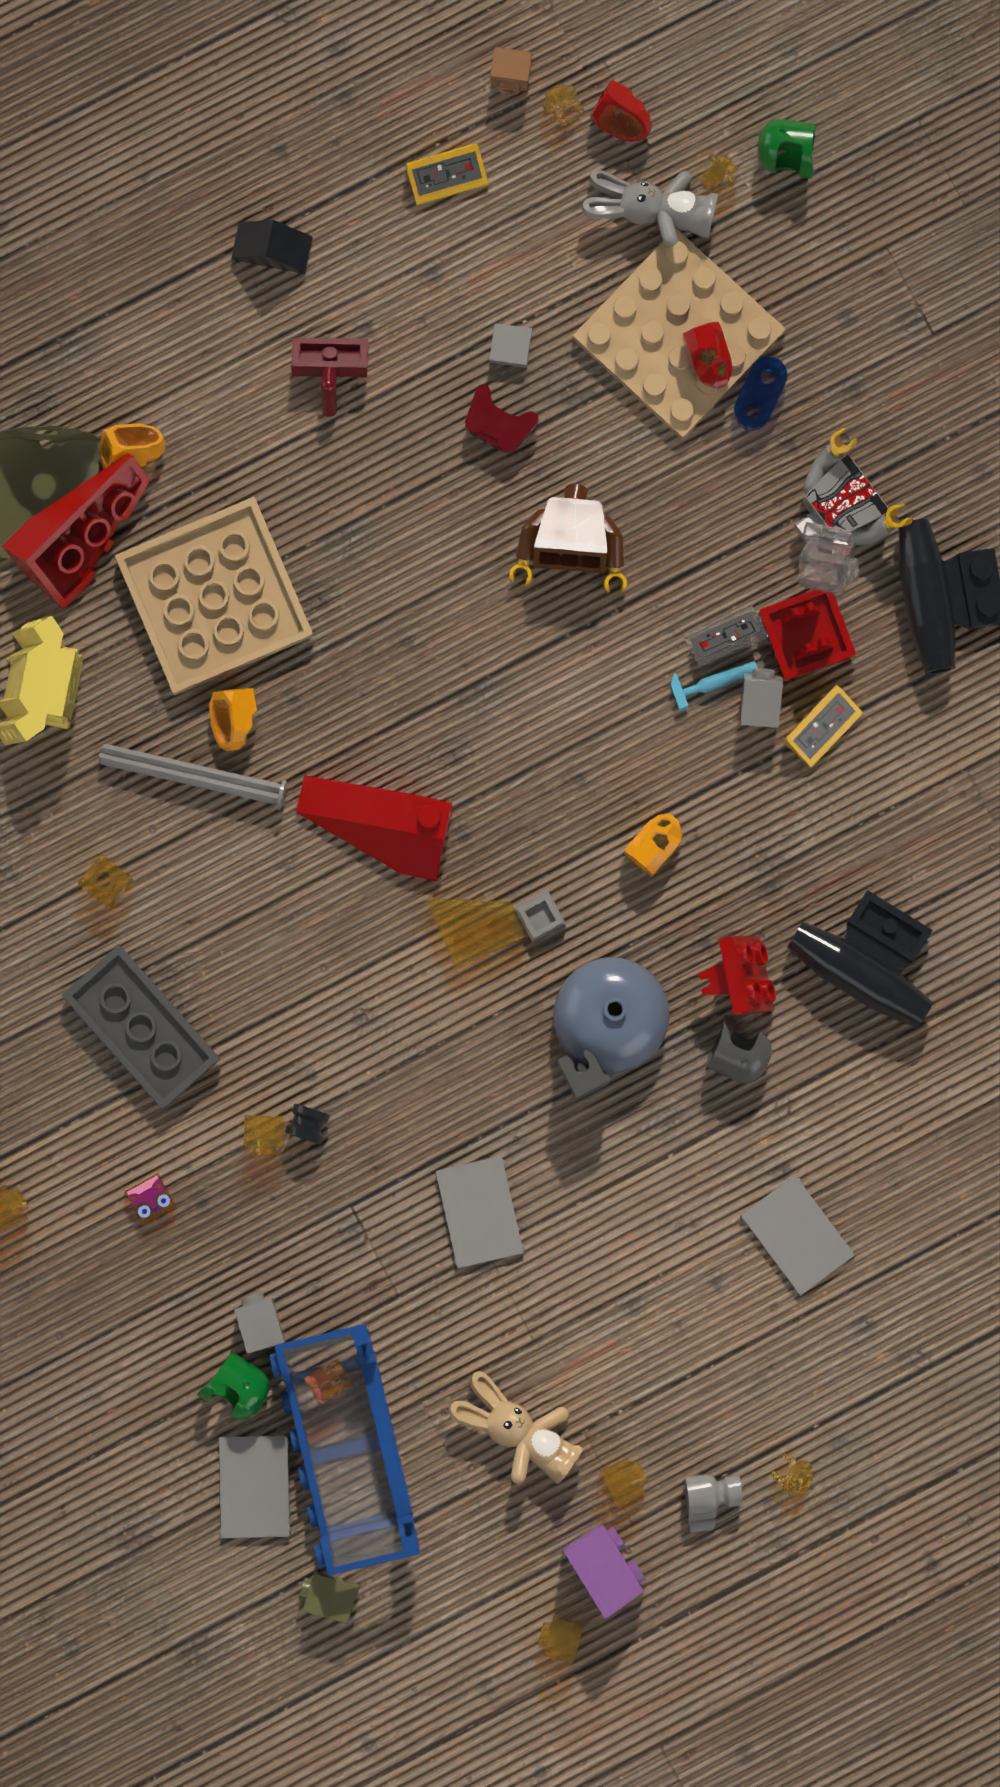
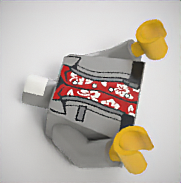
(845, 499)

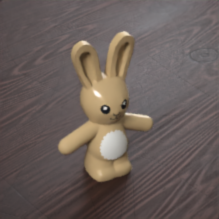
(513, 1427)

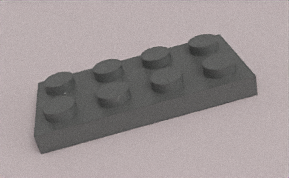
(141, 1027)

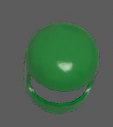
(790, 136)
(240, 1385)

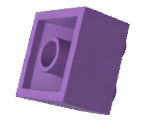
(604, 1569)

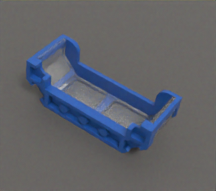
(347, 1453)

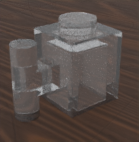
(827, 559)

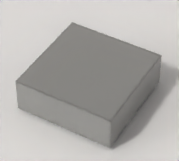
(510, 345)
(540, 916)

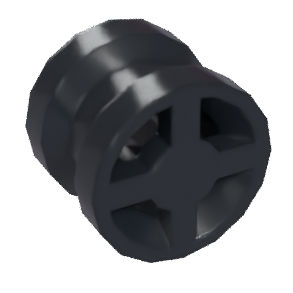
(307, 1123)

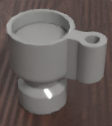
(704, 1497)

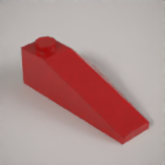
(70, 535)
(388, 825)

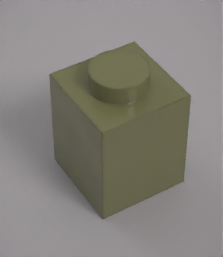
(329, 1596)

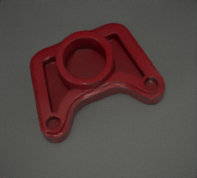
(495, 425)

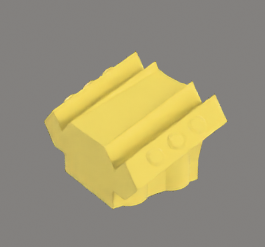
(40, 682)

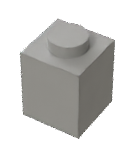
(761, 698)
(259, 1323)

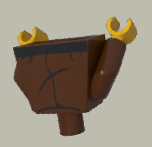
(571, 537)

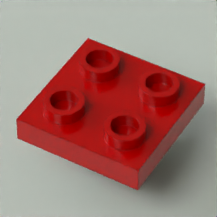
(807, 633)
(742, 975)

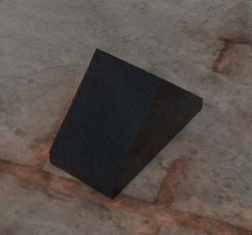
(272, 245)

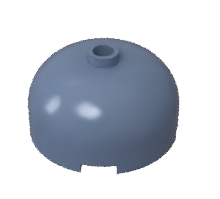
(618, 1041)

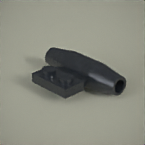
(944, 594)
(868, 961)

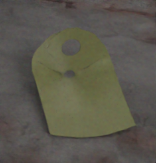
(40, 475)

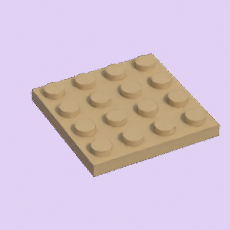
(643, 324)
(214, 595)

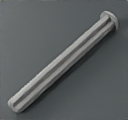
(193, 774)

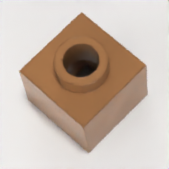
(510, 70)

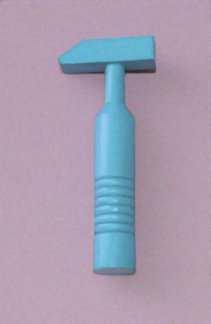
(709, 683)

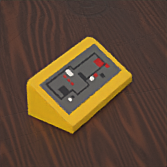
(446, 174)
(823, 726)

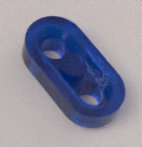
(759, 394)

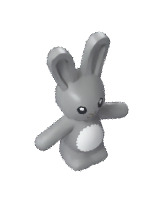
(645, 203)

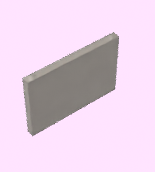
(479, 1212)
(797, 1235)
(254, 1486)

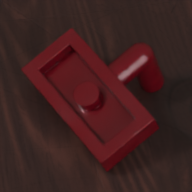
(329, 360)

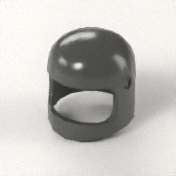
(739, 1057)

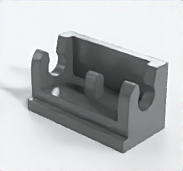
(585, 1081)

